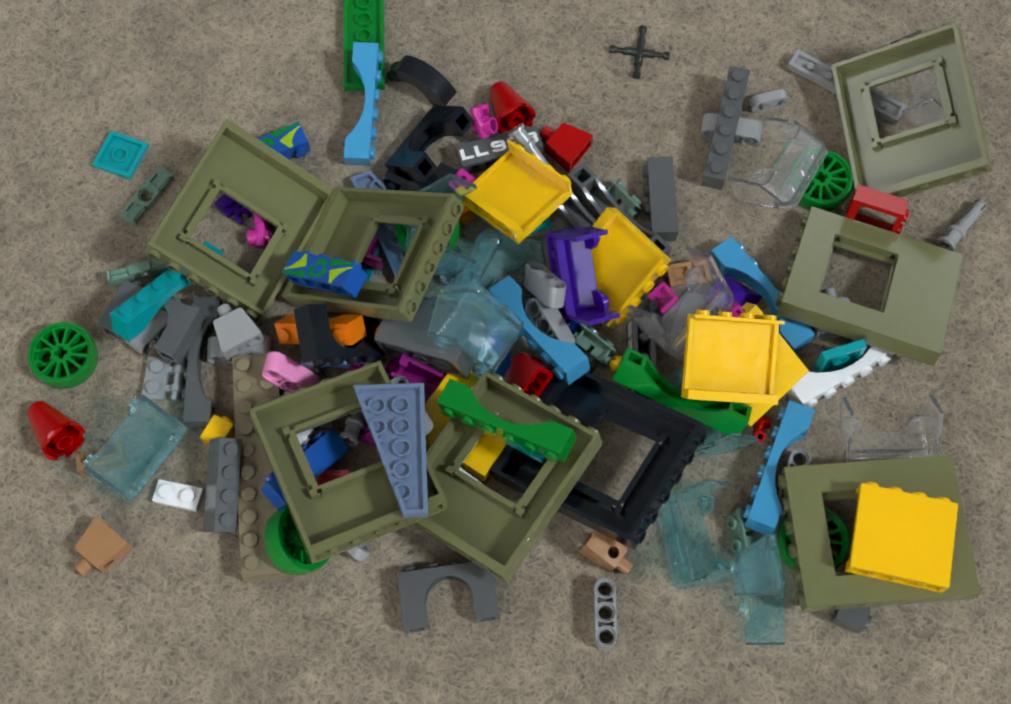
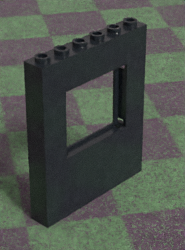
(592, 401)

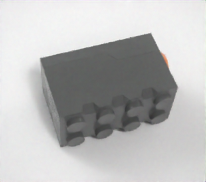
(412, 340)

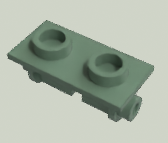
(629, 204)
(602, 348)
(735, 524)

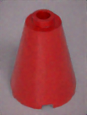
(510, 107)
(55, 430)

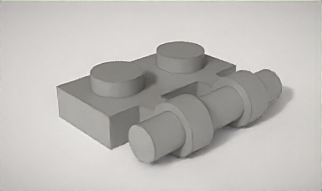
(157, 377)

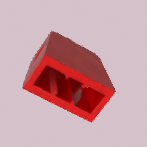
(566, 144)
(528, 373)

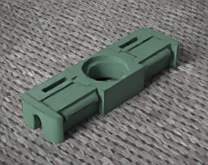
(154, 185)
(135, 272)

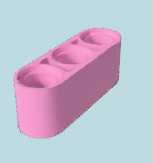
(287, 373)

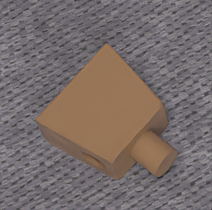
(597, 547)
(100, 548)

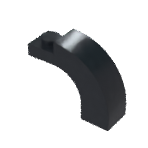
(423, 77)
(395, 182)

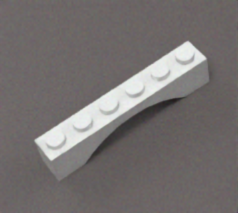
(816, 385)

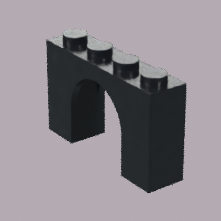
(440, 121)
(319, 345)

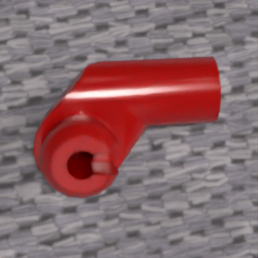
(760, 425)

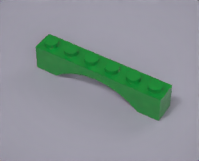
(640, 375)
(547, 438)

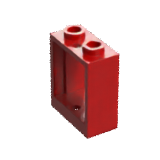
(880, 202)

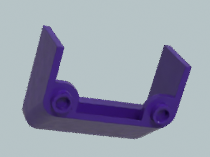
(573, 263)

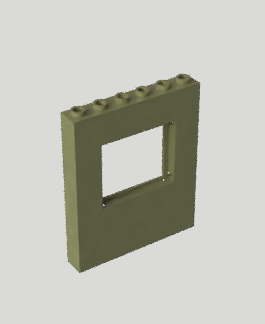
(923, 155)
(263, 184)
(348, 230)
(915, 297)
(349, 507)
(478, 519)
(810, 545)

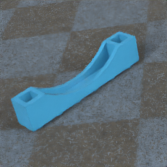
(359, 142)
(737, 264)
(564, 357)
(765, 507)

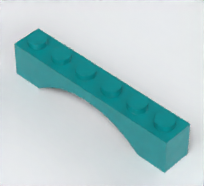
(137, 312)

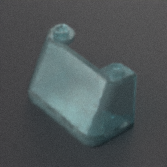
(475, 323)
(135, 449)

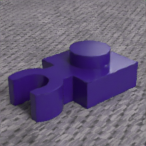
(231, 207)

